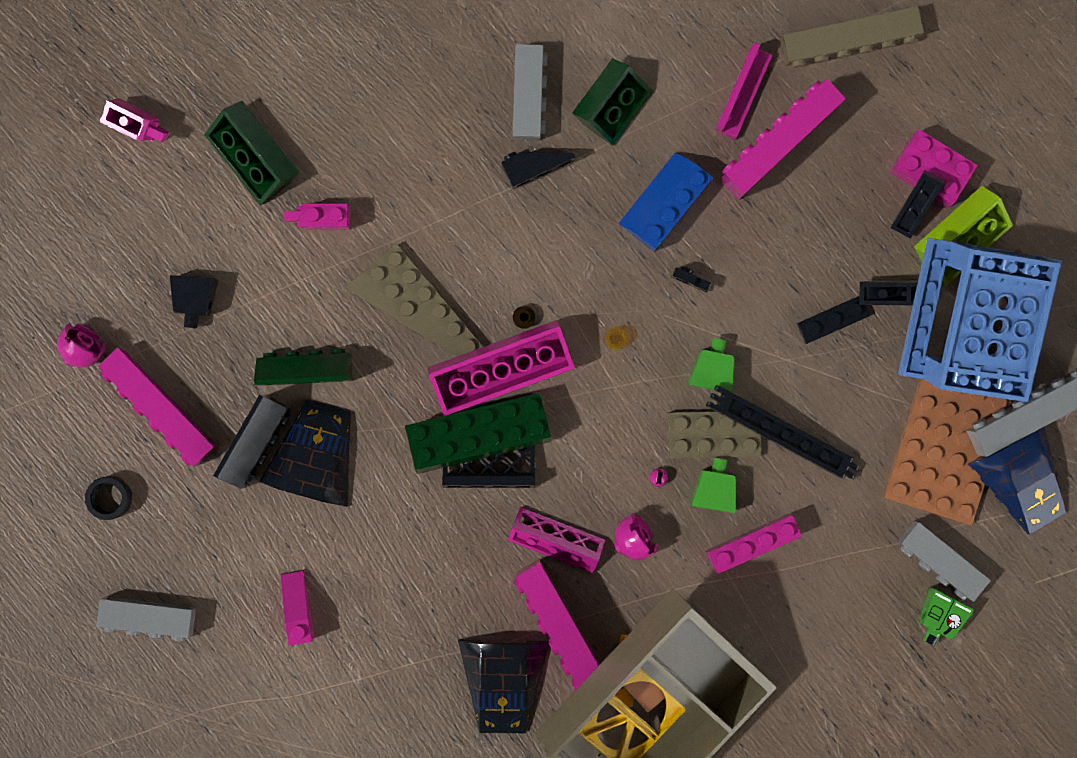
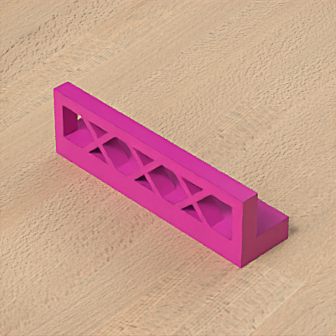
(743, 92)
(555, 544)

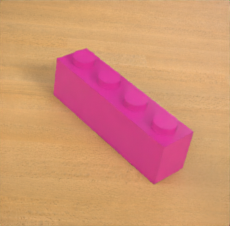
(753, 543)

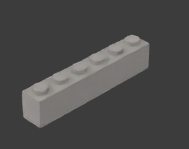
(1025, 417)

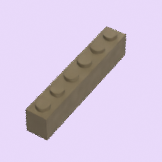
(852, 36)

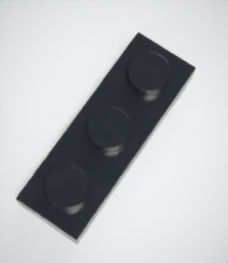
(917, 204)
(832, 320)

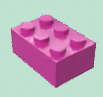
(929, 154)

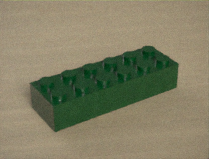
(478, 433)

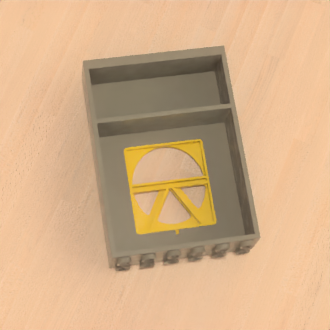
(701, 674)

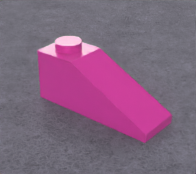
(296, 608)

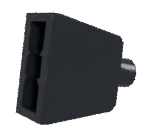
(192, 297)

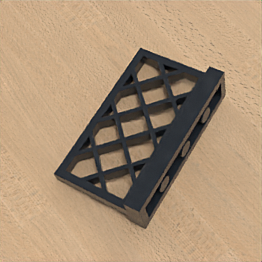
(494, 479)

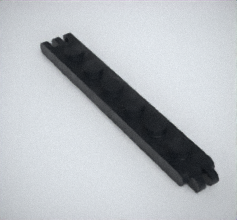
(782, 433)

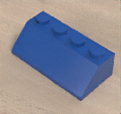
(665, 201)

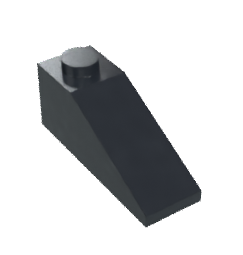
(529, 166)
(887, 292)

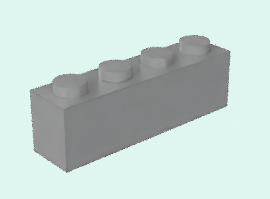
(528, 92)
(944, 561)
(146, 617)

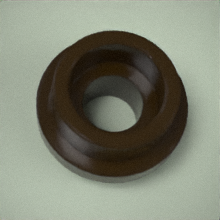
(523, 309)

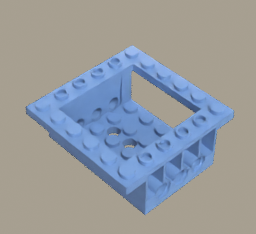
(985, 278)

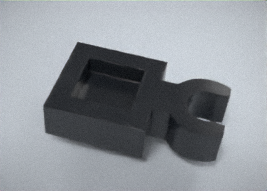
(686, 276)

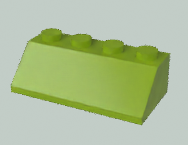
(975, 222)

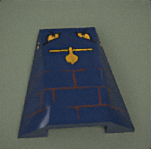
(1024, 480)

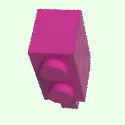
(133, 121)
(320, 216)

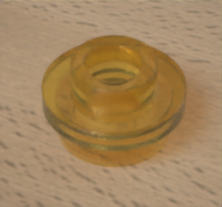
(623, 338)

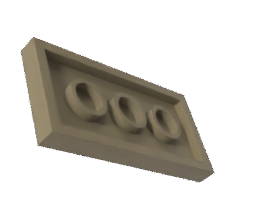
(709, 436)

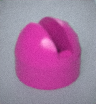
(654, 475)

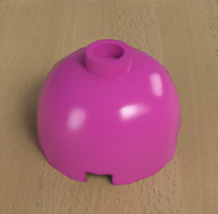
(79, 346)
(633, 538)

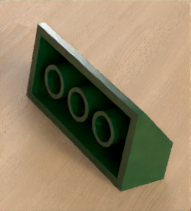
(250, 152)
(303, 368)

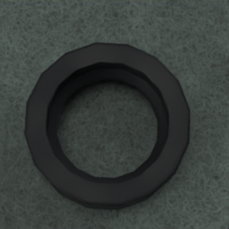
(107, 515)

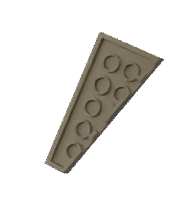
(407, 296)

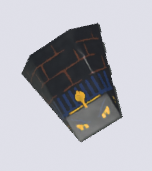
(314, 456)
(503, 682)

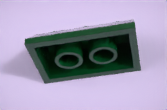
(612, 101)

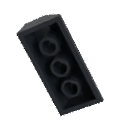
(252, 442)

